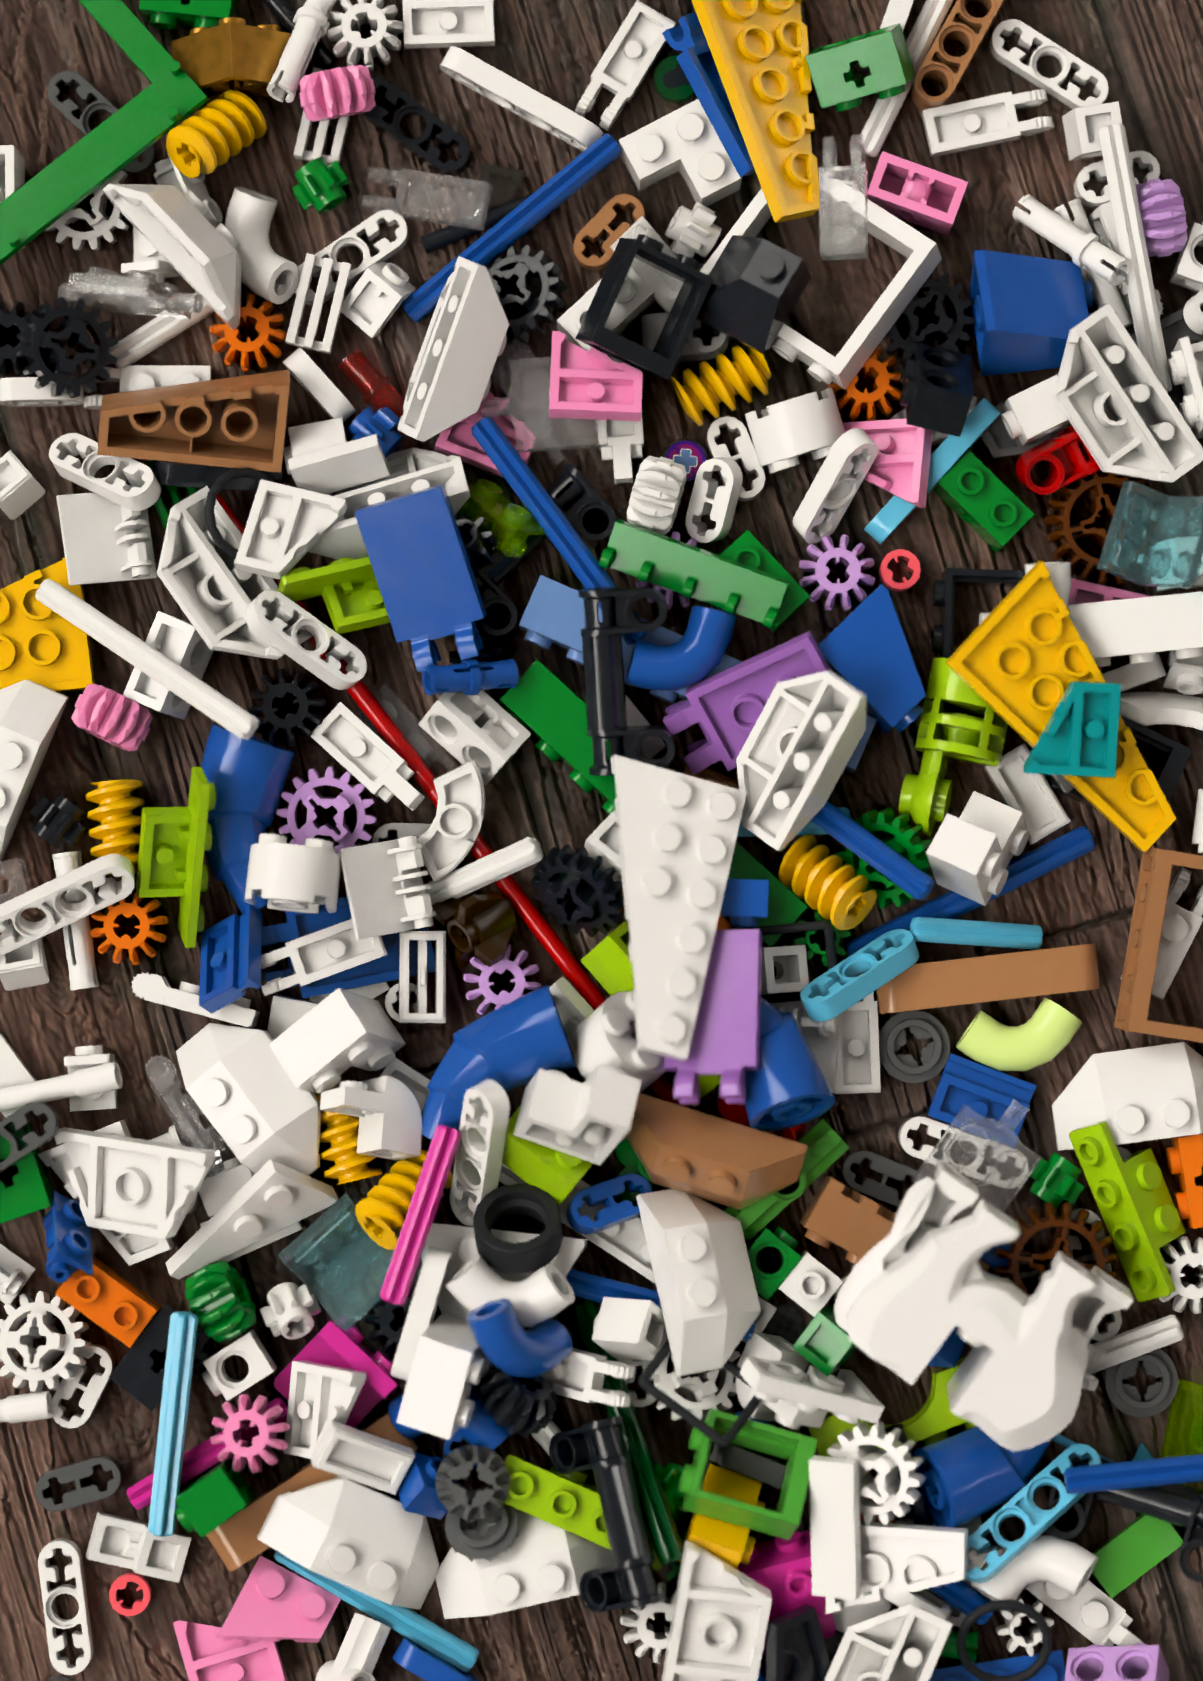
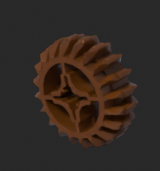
(1067, 533)
(1058, 1242)

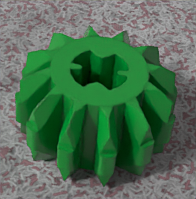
(220, 1301)

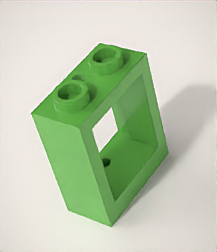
(760, 1438)

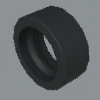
(522, 1256)

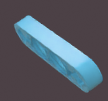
(940, 463)
(1023, 1507)

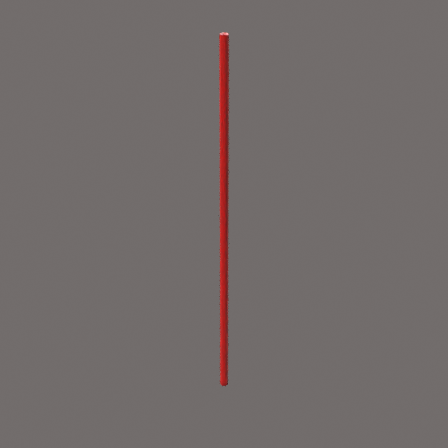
(480, 848)

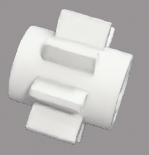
(693, 231)
(290, 1310)
(1012, 1620)

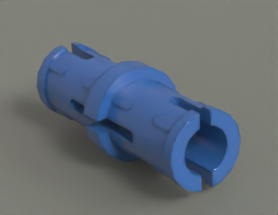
(470, 677)

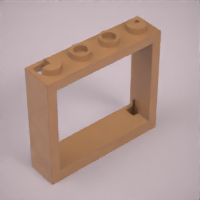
(1144, 946)

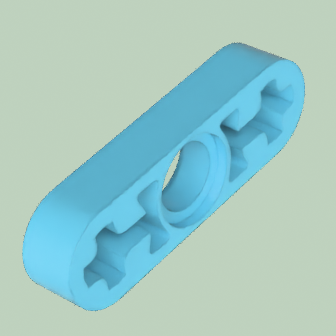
(842, 988)

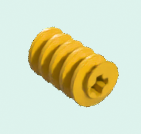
(215, 134)
(723, 383)
(115, 818)
(826, 883)
(343, 1138)
(388, 1202)

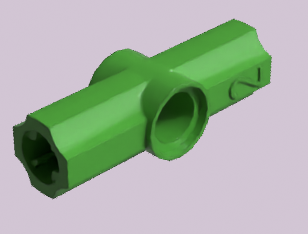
(822, 1151)

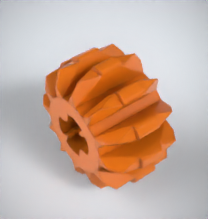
(265, 328)
(881, 389)
(128, 942)

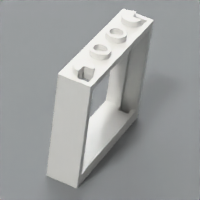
(922, 260)

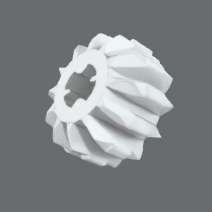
(350, 40)
(656, 494)
(1185, 1291)
(645, 1630)

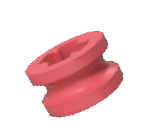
(912, 566)
(121, 1583)

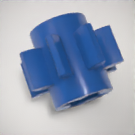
(381, 423)

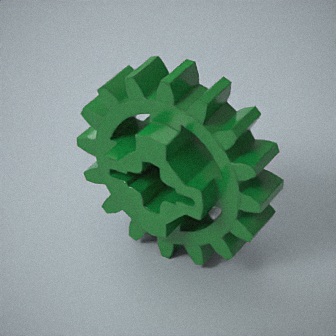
(902, 840)

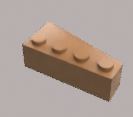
(201, 423)
(848, 1220)

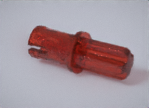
(371, 382)

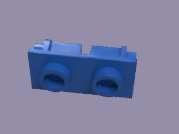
(67, 1239)

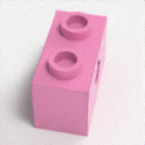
(916, 193)

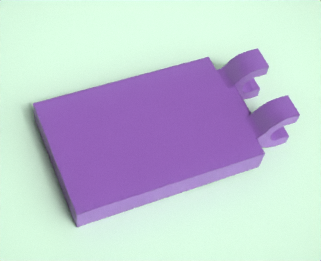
(732, 700)
(727, 1020)

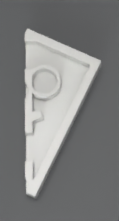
(262, 1207)

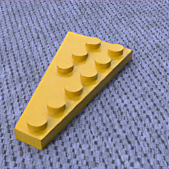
(768, 81)
(1021, 668)

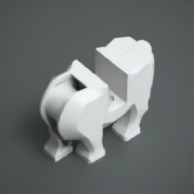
(927, 1278)

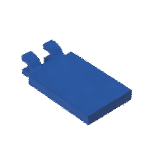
(705, 81)
(423, 572)
(369, 973)

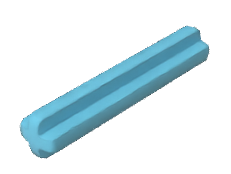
(976, 933)

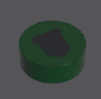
(671, 81)

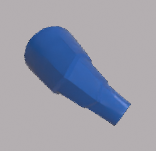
(248, 790)
(502, 1047)
(790, 1081)
(973, 1475)

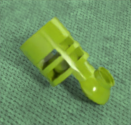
(948, 736)

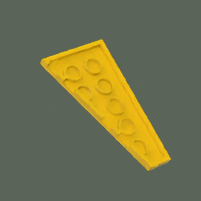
(40, 642)

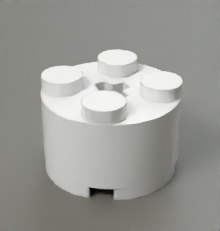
(795, 429)
(293, 875)
(610, 1040)

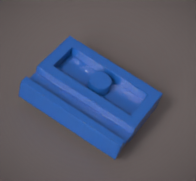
(230, 959)
(979, 1088)

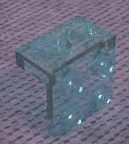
(1154, 538)
(339, 1263)

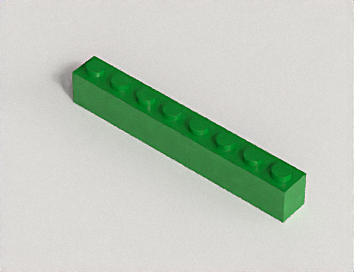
(561, 723)

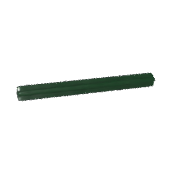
(652, 1497)

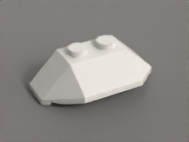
(187, 241)
(455, 354)
(1122, 404)
(409, 472)
(209, 584)
(26, 729)
(798, 753)
(1136, 1092)
(251, 1098)
(699, 1278)
(355, 1540)
(537, 1569)
(891, 1647)

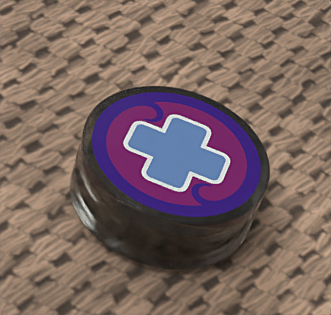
(687, 453)

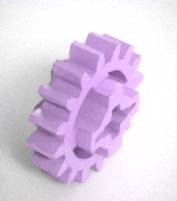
(308, 794)

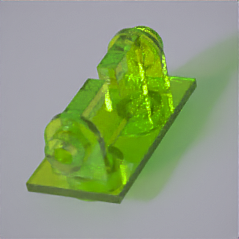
(509, 520)

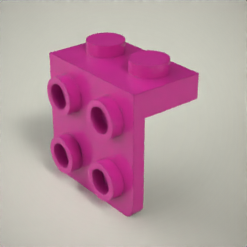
(345, 1350)
(787, 1572)

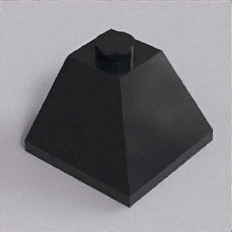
(753, 291)

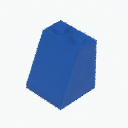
(1024, 310)
(876, 660)

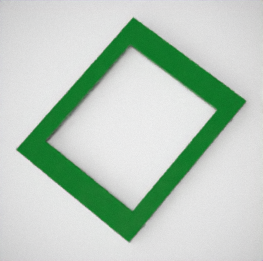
(112, 143)

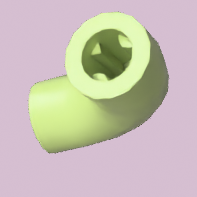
(1022, 1045)

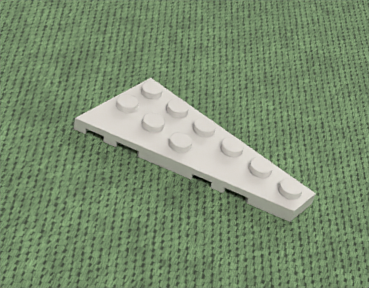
(674, 876)

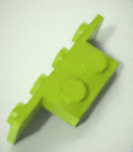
(347, 590)
(173, 854)
(1132, 1206)
(560, 1500)

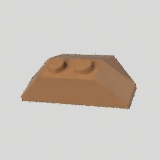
(711, 1154)

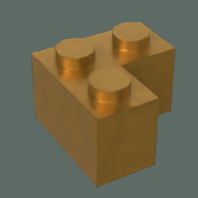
(231, 56)

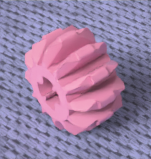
(337, 93)
(112, 717)
(238, 1422)

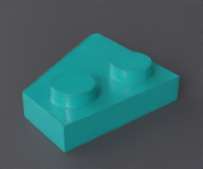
(1080, 733)

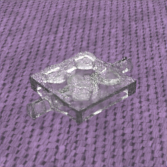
(130, 294)
(529, 412)
(985, 1154)

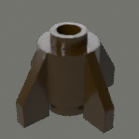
(478, 926)

